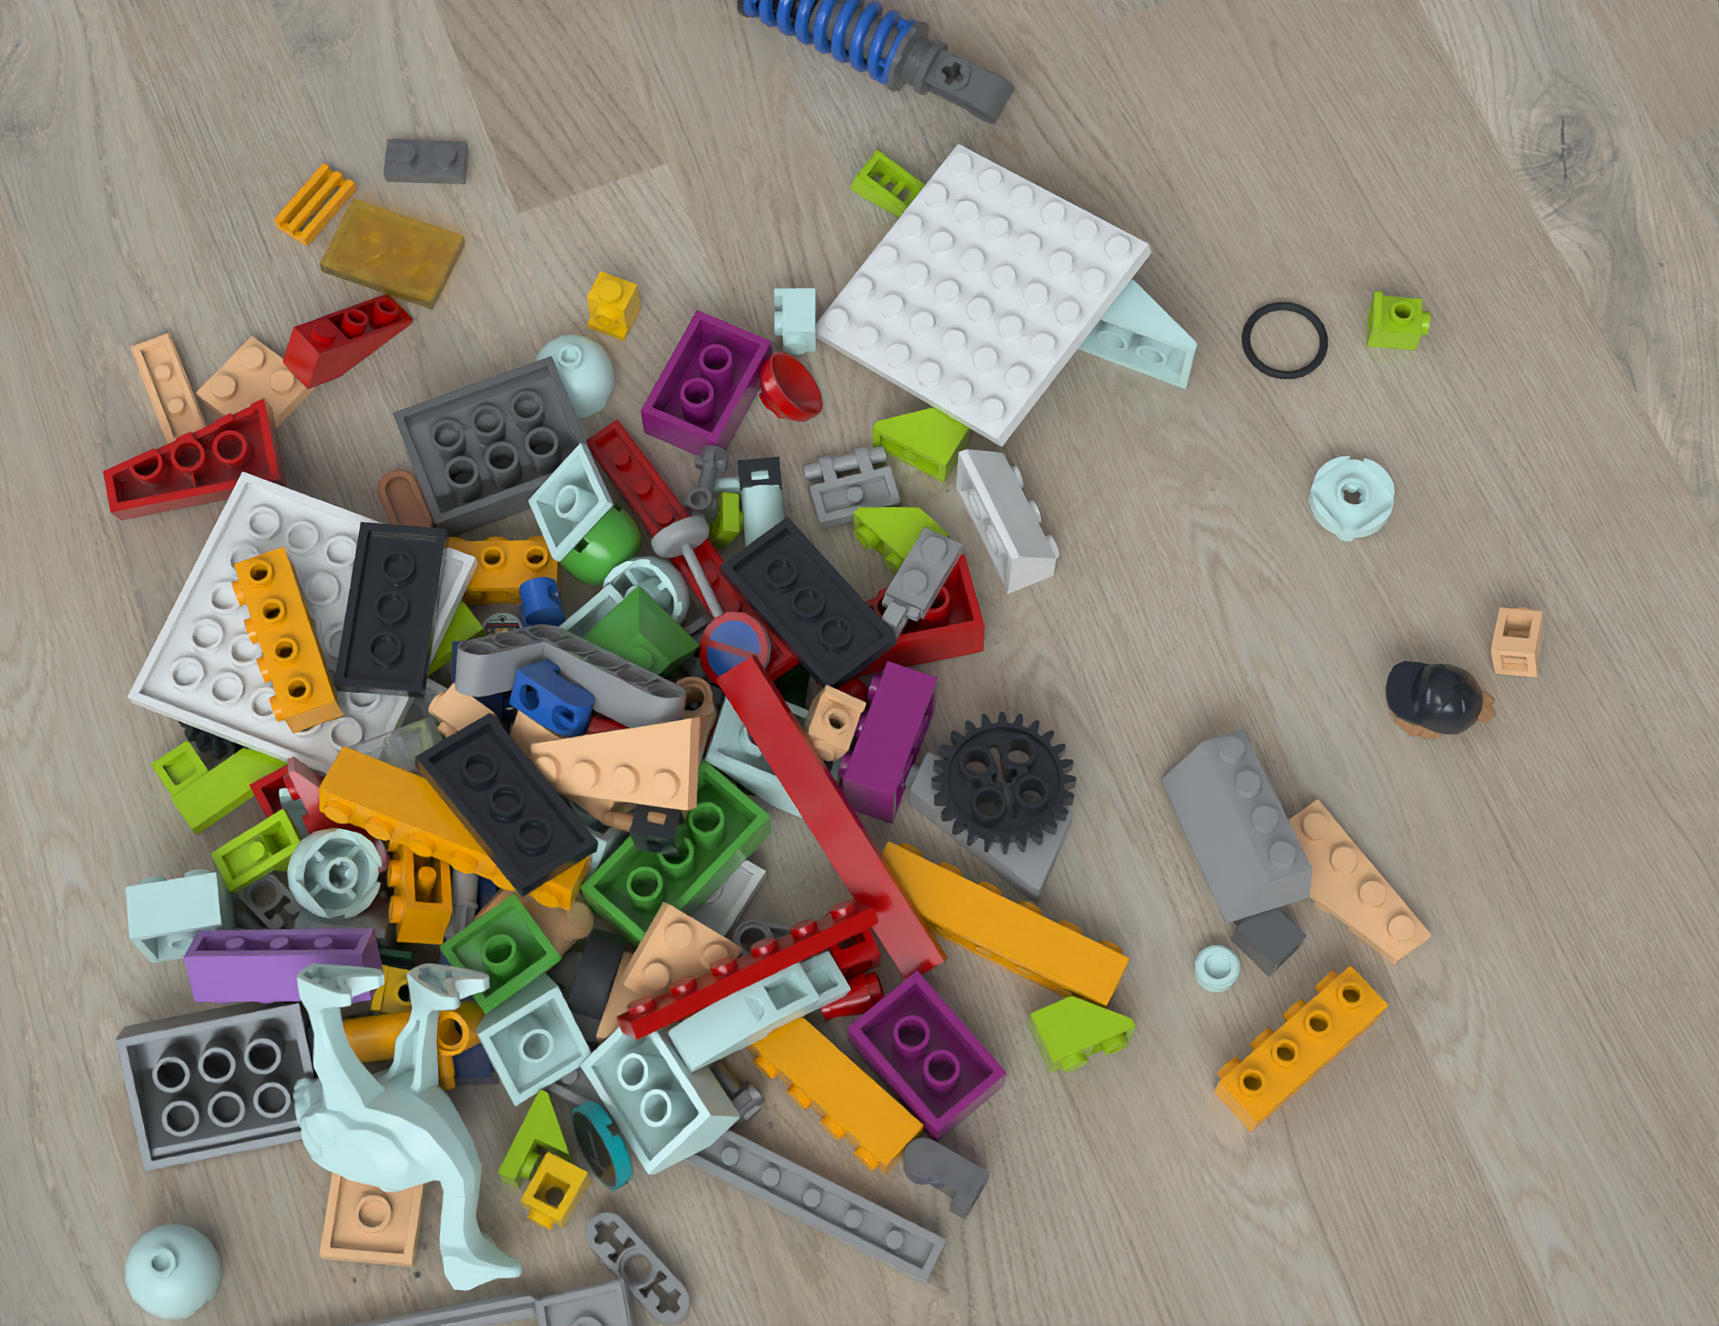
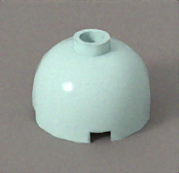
(583, 371)
(657, 579)
(334, 873)
(172, 1271)

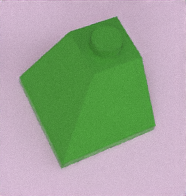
(644, 635)

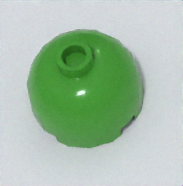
(605, 546)

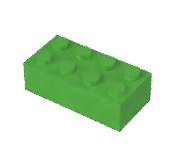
(718, 840)

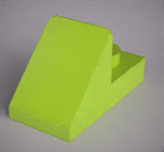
(258, 851)
(537, 1131)

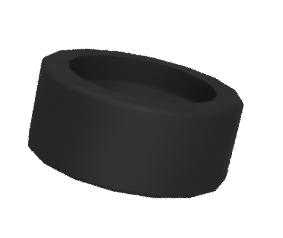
(596, 973)

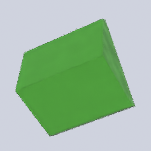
(505, 947)

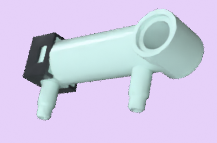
(760, 494)

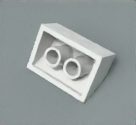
(1005, 519)

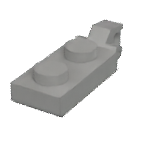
(920, 579)

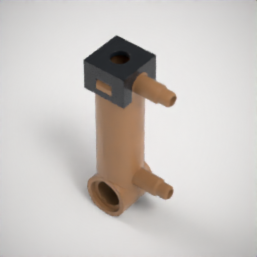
(664, 828)

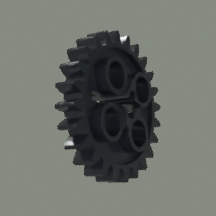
(964, 791)

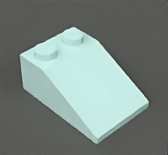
(1142, 338)
(739, 757)

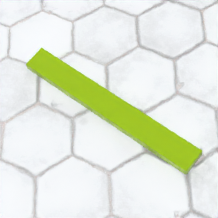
(228, 783)

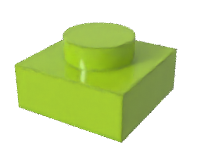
(728, 521)
(179, 768)

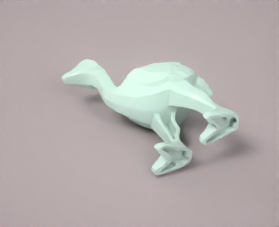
(398, 1122)

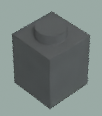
(1268, 939)

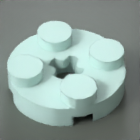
(1346, 519)

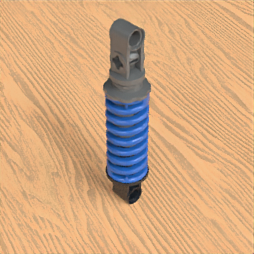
(886, 47)

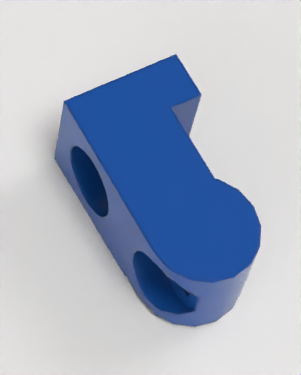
(541, 603)
(554, 701)

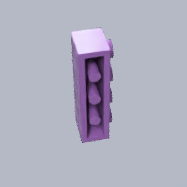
(265, 963)

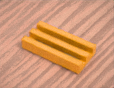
(309, 201)

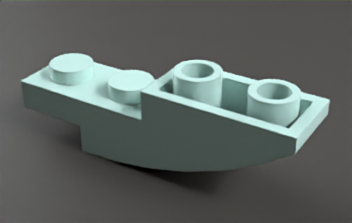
(758, 1010)

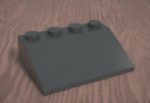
(490, 444)
(215, 1080)

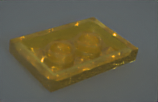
(392, 253)

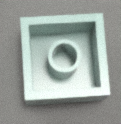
(170, 912)

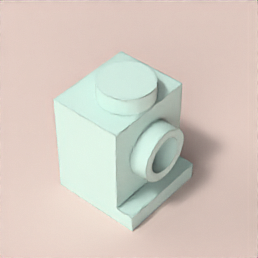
(795, 319)

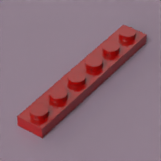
(733, 974)

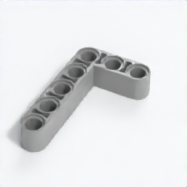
(618, 686)

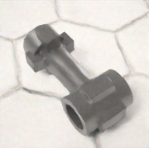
(700, 500)
(743, 1097)

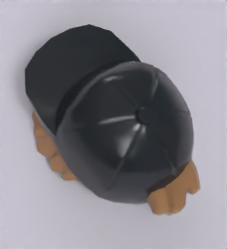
(1435, 699)

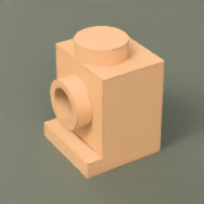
(1518, 641)
(836, 710)
(456, 711)

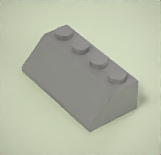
(1237, 828)

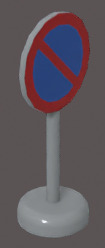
(730, 635)

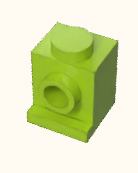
(1396, 322)

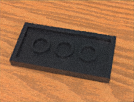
(808, 605)
(391, 610)
(506, 804)

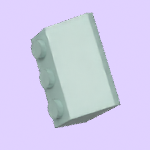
(657, 1099)

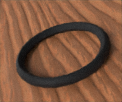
(1323, 339)

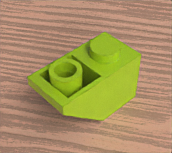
(892, 531)
(1075, 1030)

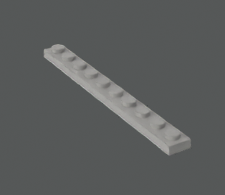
(798, 1194)

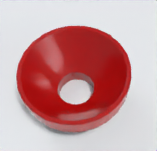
(789, 388)

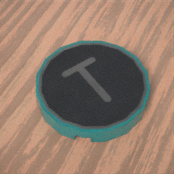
(602, 1151)

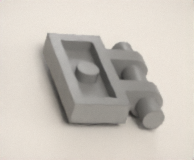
(839, 498)

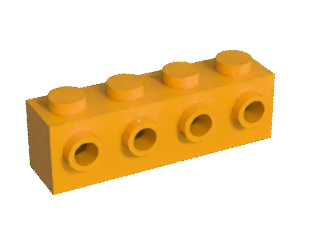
(504, 567)
(287, 640)
(421, 895)
(1299, 1048)

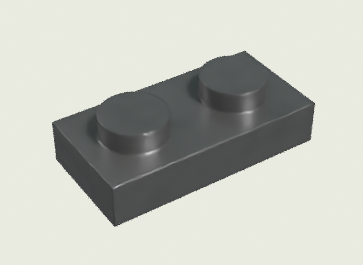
(426, 161)

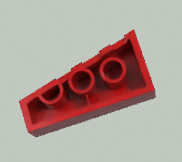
(198, 465)
(947, 631)

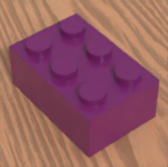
(706, 385)
(888, 740)
(926, 1056)

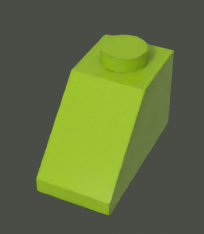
(923, 440)

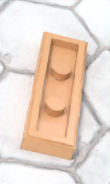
(168, 386)

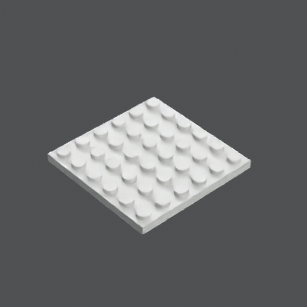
(981, 293)
(205, 662)

